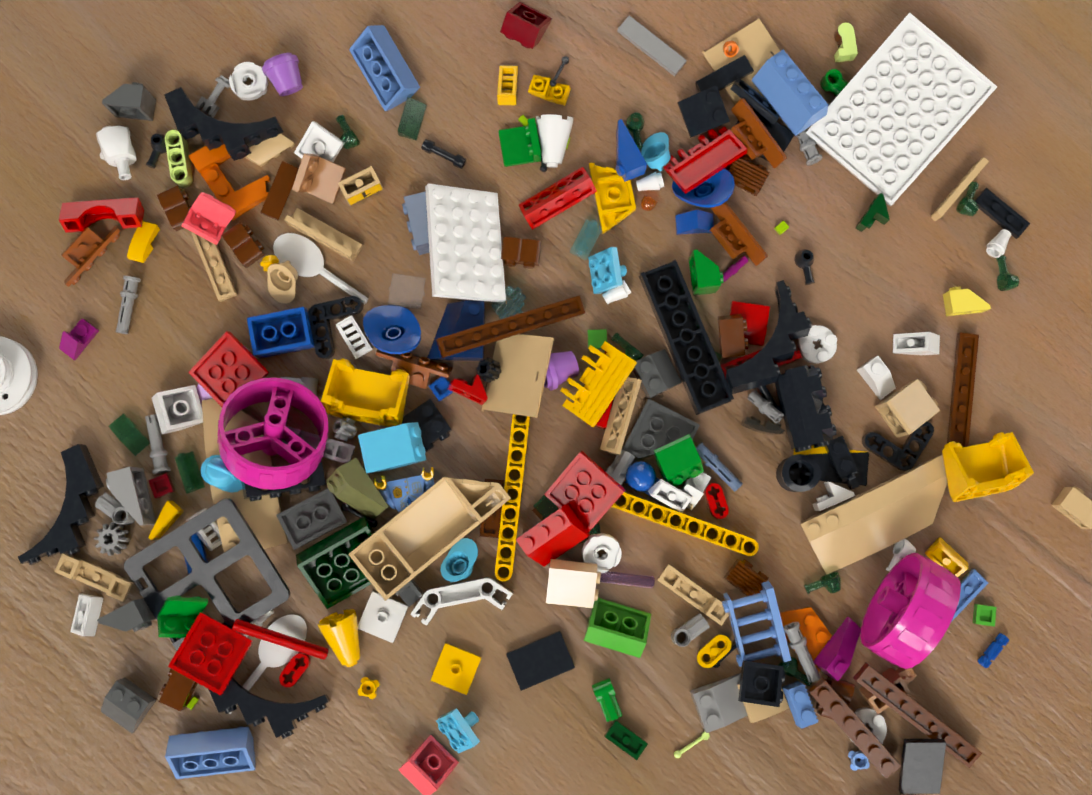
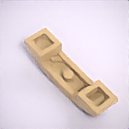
(94, 576)
(693, 594)

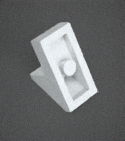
(695, 488)
(836, 493)

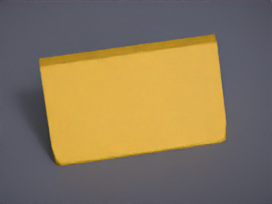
(947, 557)

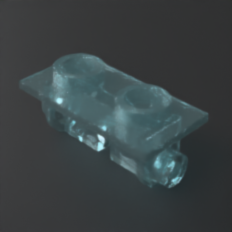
(586, 239)

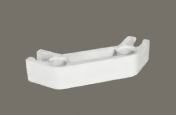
(459, 594)

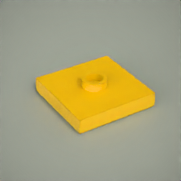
(456, 668)

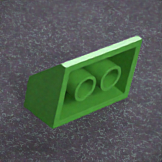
(618, 627)

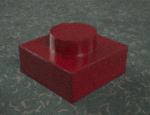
(161, 485)

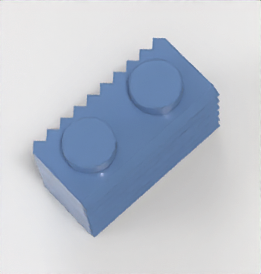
(800, 704)

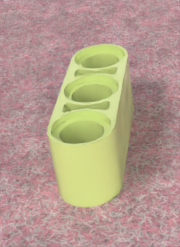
(173, 153)

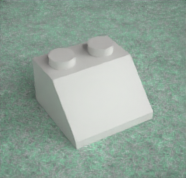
(178, 409)

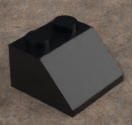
(703, 111)

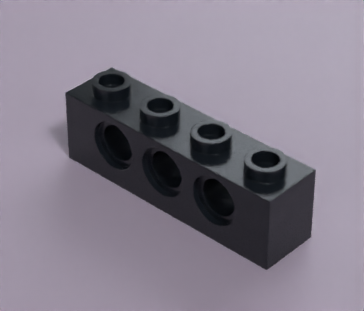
(314, 483)

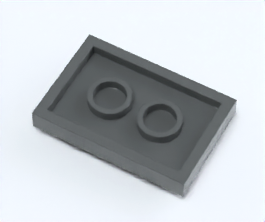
(311, 518)

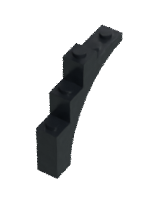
(214, 133)
(763, 367)
(81, 482)
(255, 709)

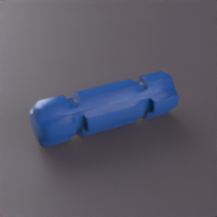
(993, 650)

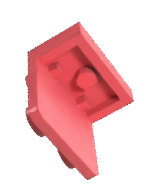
(208, 217)

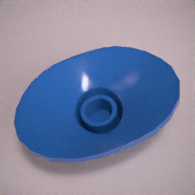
(709, 193)
(392, 329)

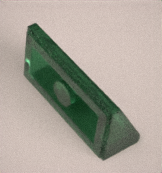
(411, 119)

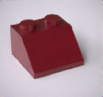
(525, 25)

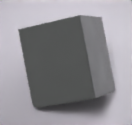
(410, 593)

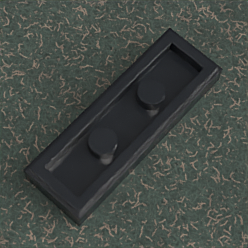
(726, 75)
(755, 100)
(1001, 213)

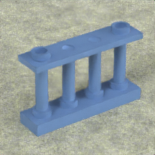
(771, 613)

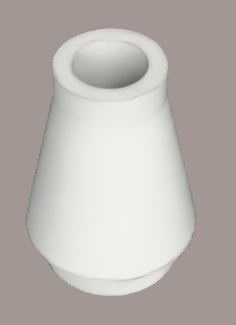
(651, 182)
(998, 244)
(617, 293)

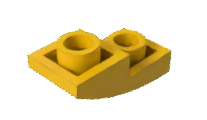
(541, 88)
(141, 242)

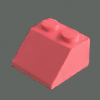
(428, 766)

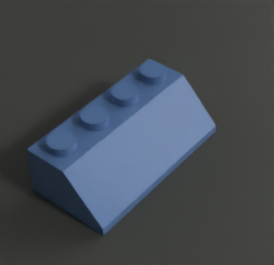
(384, 67)
(790, 93)
(211, 752)

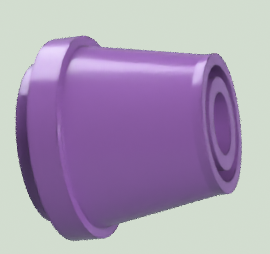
(283, 73)
(560, 368)

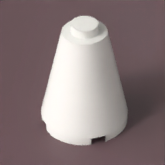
(553, 137)

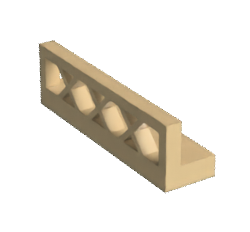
(324, 234)
(620, 416)

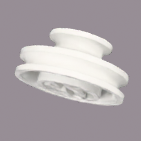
(17, 375)

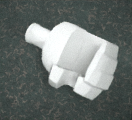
(117, 149)

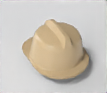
(282, 281)

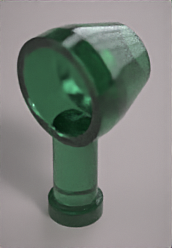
(635, 127)
(348, 137)
(967, 205)
(1005, 280)
(630, 350)
(830, 581)
(791, 669)

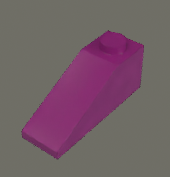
(839, 650)

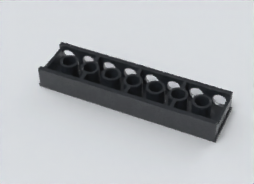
(686, 337)

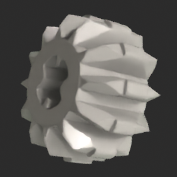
(105, 541)

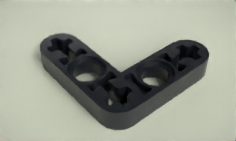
(326, 316)
(899, 453)

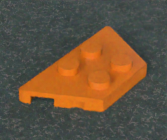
(810, 627)

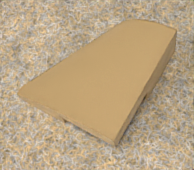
(269, 149)

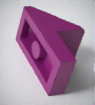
(78, 339)

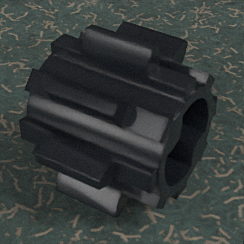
(488, 370)

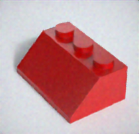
(553, 536)

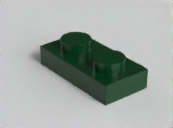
(626, 739)

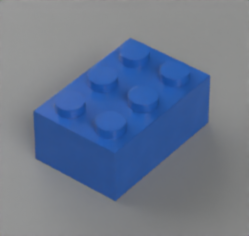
(280, 332)

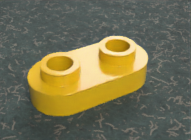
(714, 652)

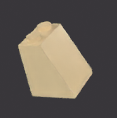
(908, 408)

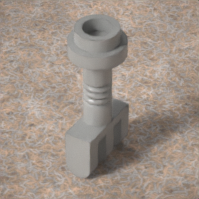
(209, 104)

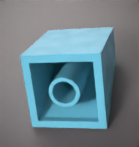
(392, 447)

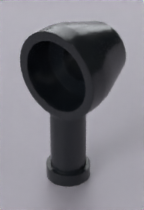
(158, 148)
(805, 264)

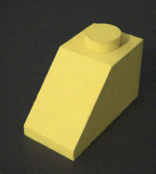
(963, 301)

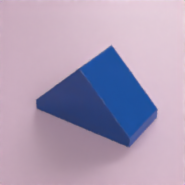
(694, 222)

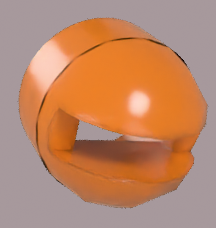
(734, 48)

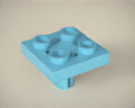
(606, 270)
(459, 729)

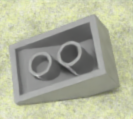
(132, 492)
(718, 703)

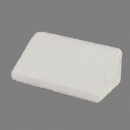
(670, 495)
(86, 615)

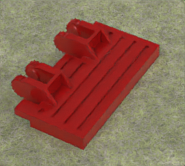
(705, 159)

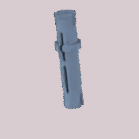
(718, 467)

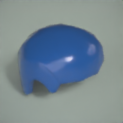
(641, 476)

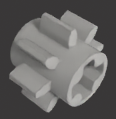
(344, 428)

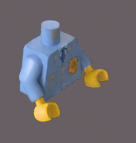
(405, 491)

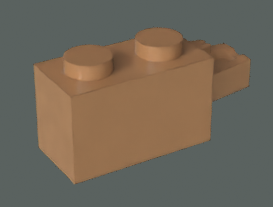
(899, 677)

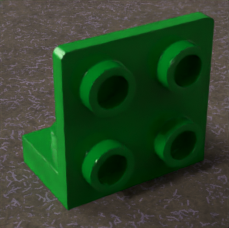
(520, 144)
(179, 615)

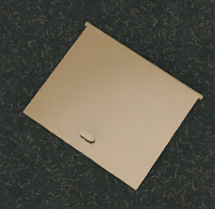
(753, 43)
(523, 375)

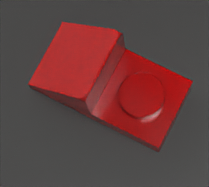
(474, 391)

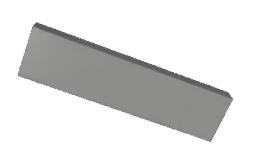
(651, 45)

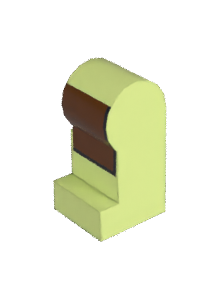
(846, 43)

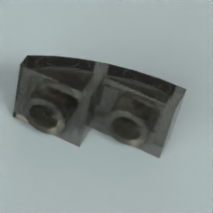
(768, 427)

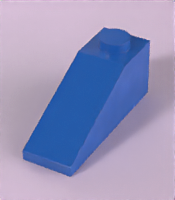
(628, 156)

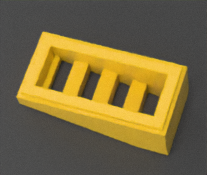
(507, 97)
(167, 517)

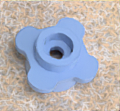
(862, 764)

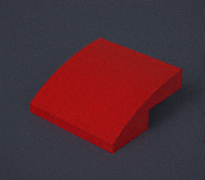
(756, 319)

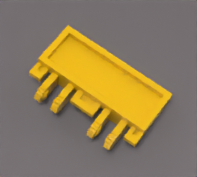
(600, 384)

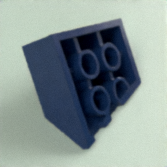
(457, 318)

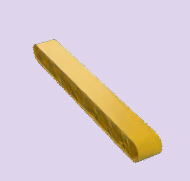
(515, 504)
(685, 520)

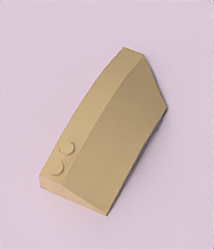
(258, 514)
(877, 516)
(425, 531)

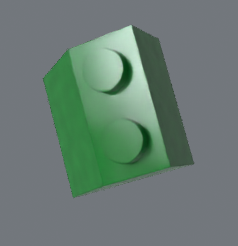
(704, 274)
(679, 461)

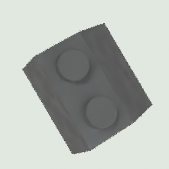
(131, 102)
(656, 373)
(131, 616)
(127, 704)

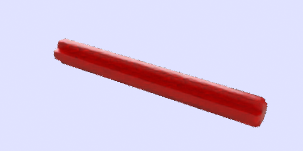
(280, 639)

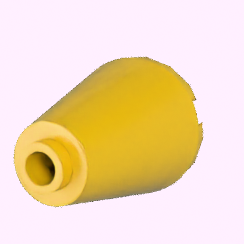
(342, 636)

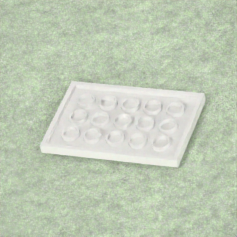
(465, 244)

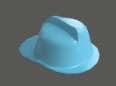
(656, 151)
(217, 475)
(459, 560)

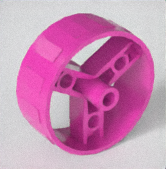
(281, 395)
(910, 611)

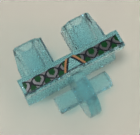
(512, 304)

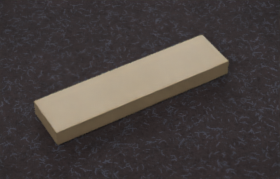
(959, 188)
(215, 268)

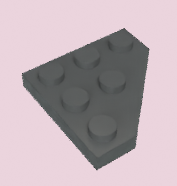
(657, 428)

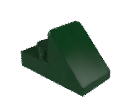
(876, 211)

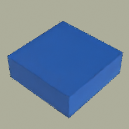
(440, 388)

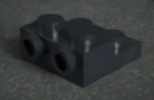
(431, 423)
(761, 684)

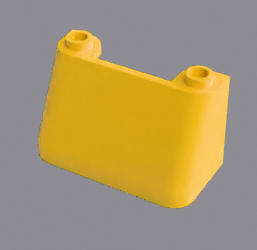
(365, 394)
(985, 467)

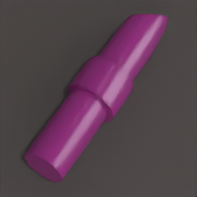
(734, 268)

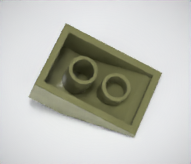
(356, 489)

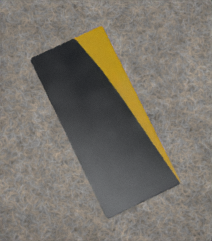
(828, 473)

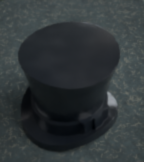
(798, 473)

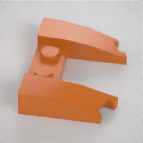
(242, 200)

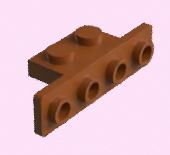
(755, 135)
(735, 236)
(85, 250)
(417, 367)

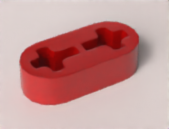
(712, 502)
(291, 666)

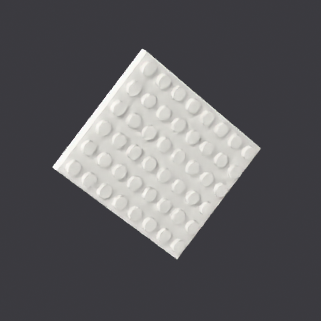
(901, 109)

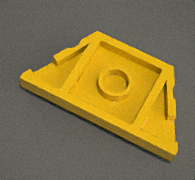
(613, 196)

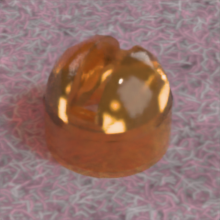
(648, 203)

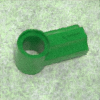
(838, 85)
(606, 697)

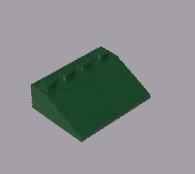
(330, 567)

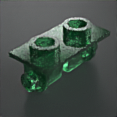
(189, 472)

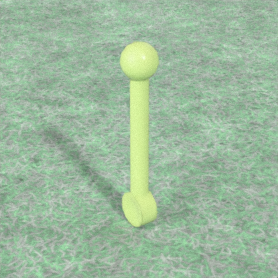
(677, 754)

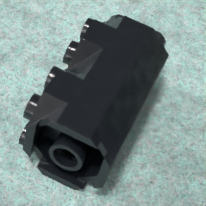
(803, 408)

